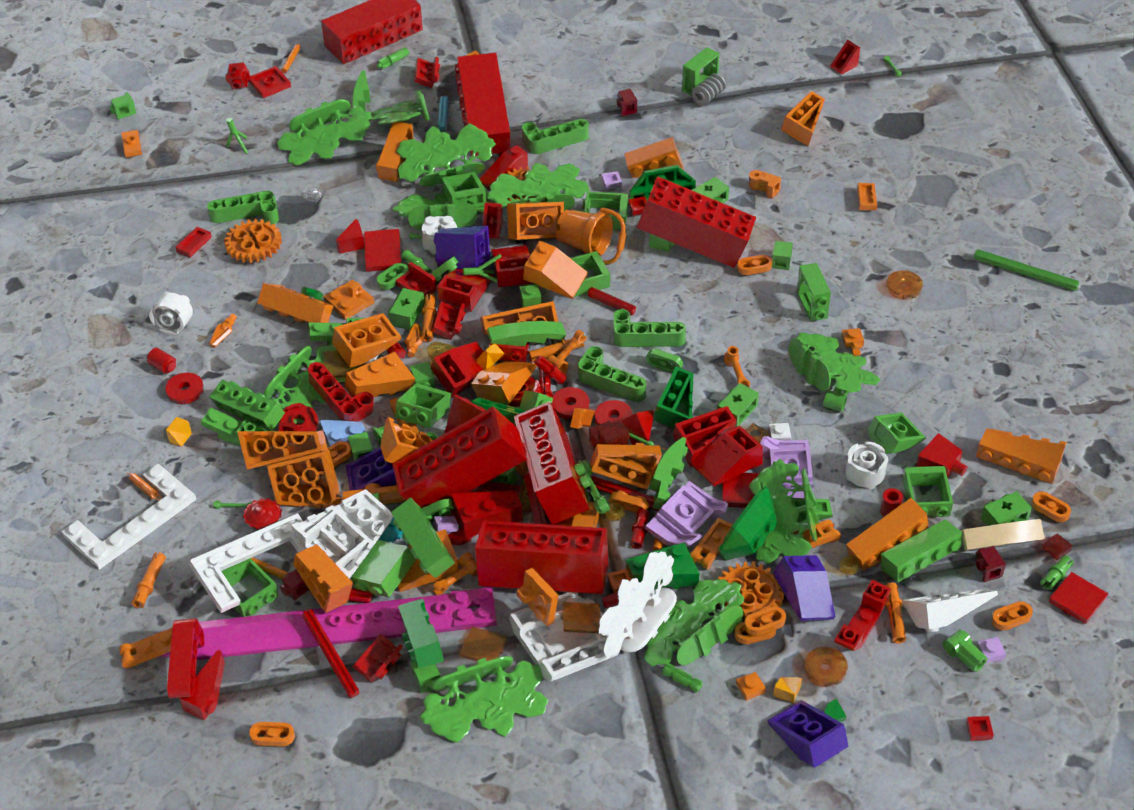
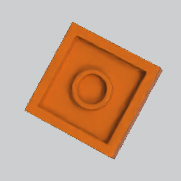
(349, 299)
(538, 597)

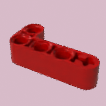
(337, 397)
(185, 641)

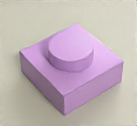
(611, 180)
(446, 522)
(992, 649)

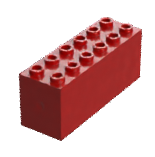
(370, 27)
(483, 98)
(696, 222)
(460, 459)
(551, 463)
(561, 555)

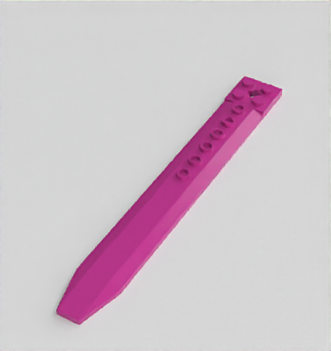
(343, 624)

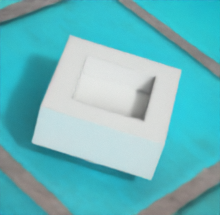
(780, 431)

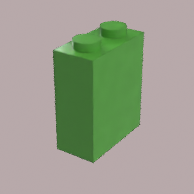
(383, 568)

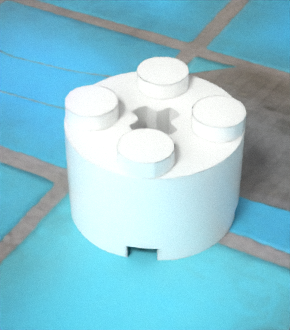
(431, 226)
(171, 313)
(866, 465)

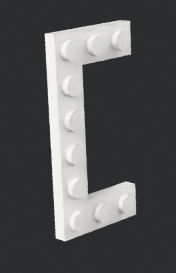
(102, 552)
(209, 565)

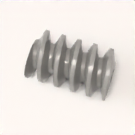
(708, 89)

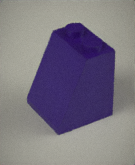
(466, 244)

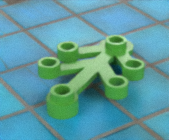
(584, 470)

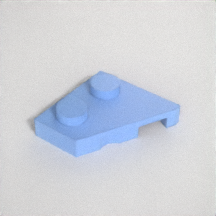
(340, 430)

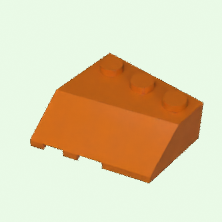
(305, 480)

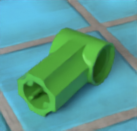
(835, 399)
(961, 646)

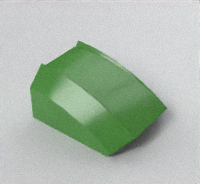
(894, 432)

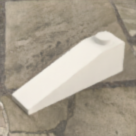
(944, 610)

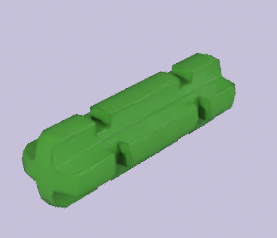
(682, 677)

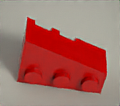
(703, 431)
(485, 506)

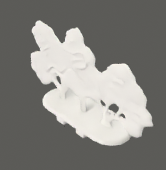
(639, 608)

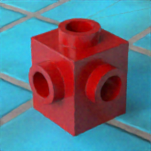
(237, 75)

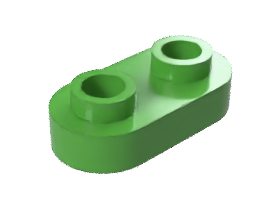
(448, 266)
(387, 279)
(663, 360)
(439, 508)

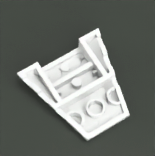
(346, 530)

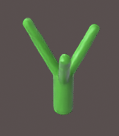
(233, 131)
(478, 271)

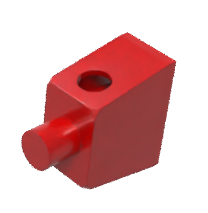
(942, 453)

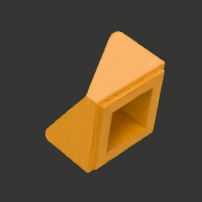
(490, 356)
(178, 431)
(787, 688)

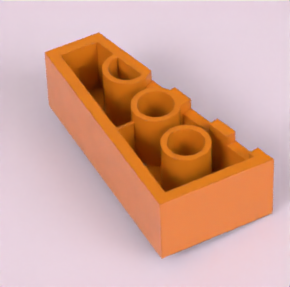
(888, 532)

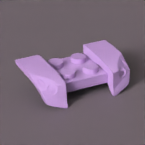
(790, 452)
(685, 515)

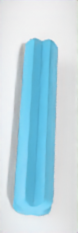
(443, 113)

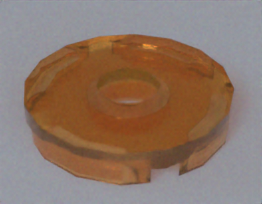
(906, 277)
(828, 656)

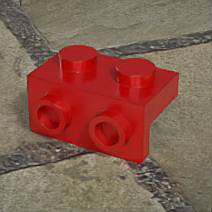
(426, 72)
(417, 280)
(448, 320)
(513, 353)
(376, 658)

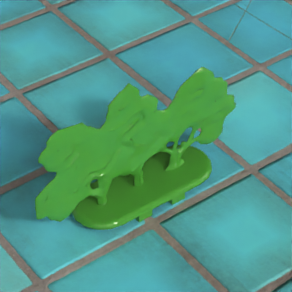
(401, 110)
(320, 137)
(440, 151)
(542, 184)
(420, 208)
(827, 362)
(303, 391)
(782, 539)
(687, 619)
(491, 701)

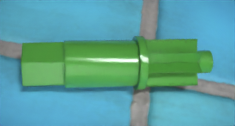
(392, 58)

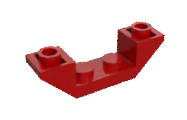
(865, 618)

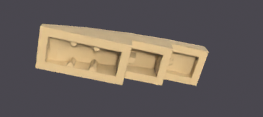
(1002, 534)

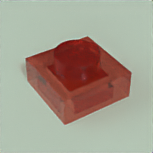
(1057, 546)

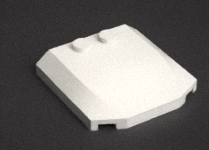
(551, 648)

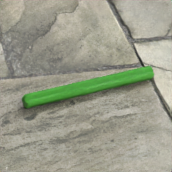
(1027, 270)

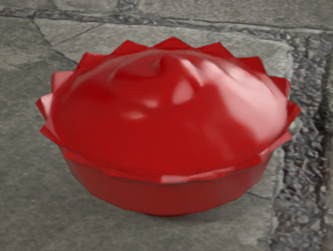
(262, 513)

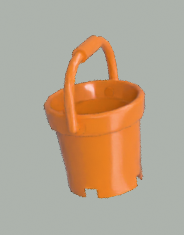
(590, 231)

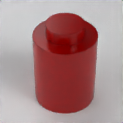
(161, 360)
(890, 501)

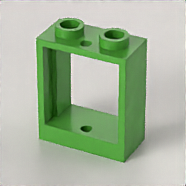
(706, 58)
(467, 181)
(609, 201)
(594, 262)
(814, 292)
(419, 395)
(929, 476)
(260, 599)

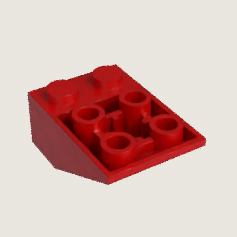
(510, 266)
(461, 288)
(458, 367)
(461, 411)
(729, 456)

